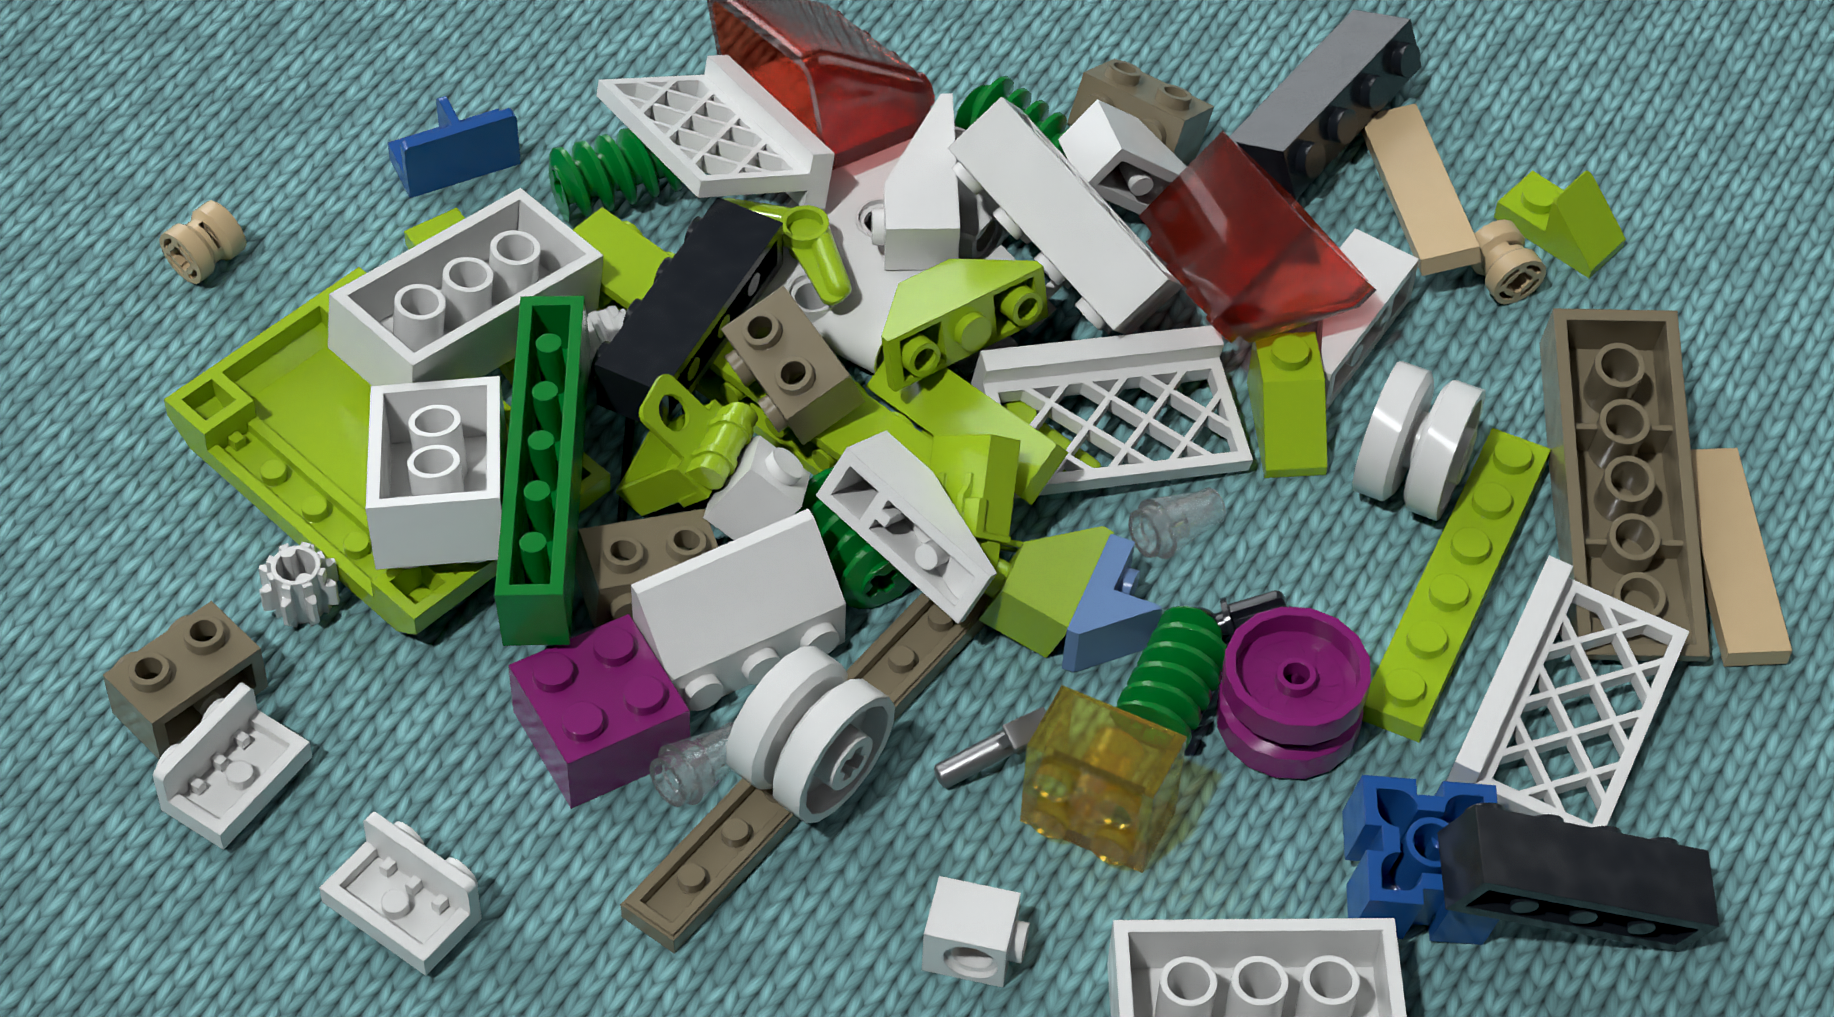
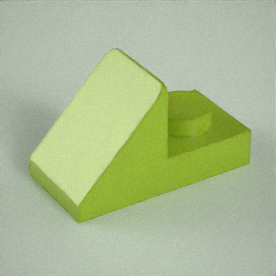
(1567, 222)

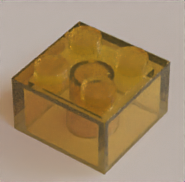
(1102, 779)

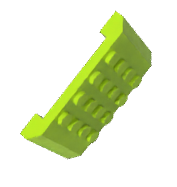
(293, 439)

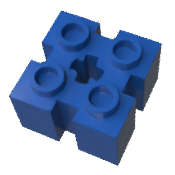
(1400, 857)

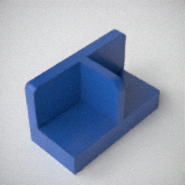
(455, 149)

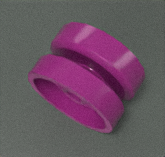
(1293, 692)

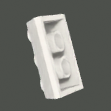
(741, 609)

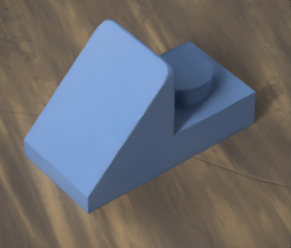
(1109, 617)

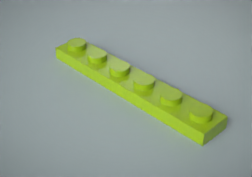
(1454, 585)

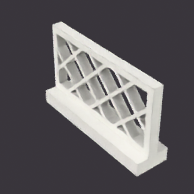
(725, 131)
(1116, 364)
(1523, 666)

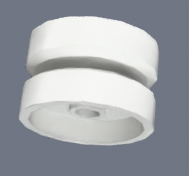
(1410, 437)
(809, 733)

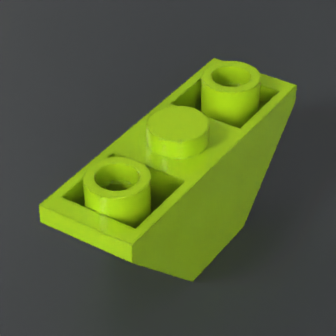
(958, 312)

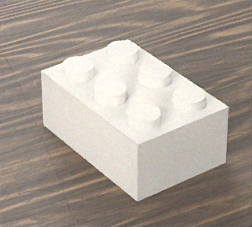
(436, 472)

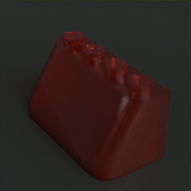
(825, 72)
(1249, 248)

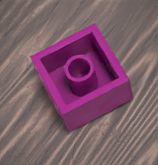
(597, 709)

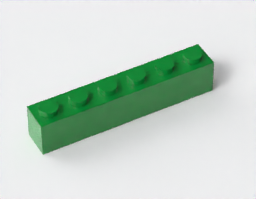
(543, 472)

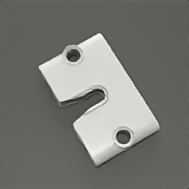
(857, 322)

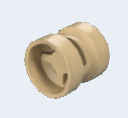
(202, 242)
(1508, 266)

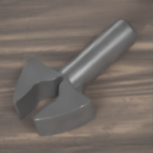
(1004, 743)

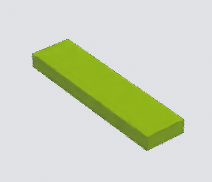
(952, 406)

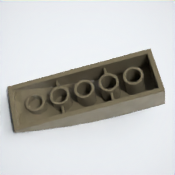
(1624, 470)

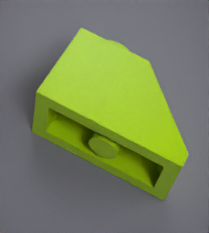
(1289, 404)
(1042, 587)

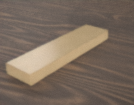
(1420, 191)
(1736, 564)

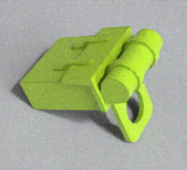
(687, 456)
(981, 482)

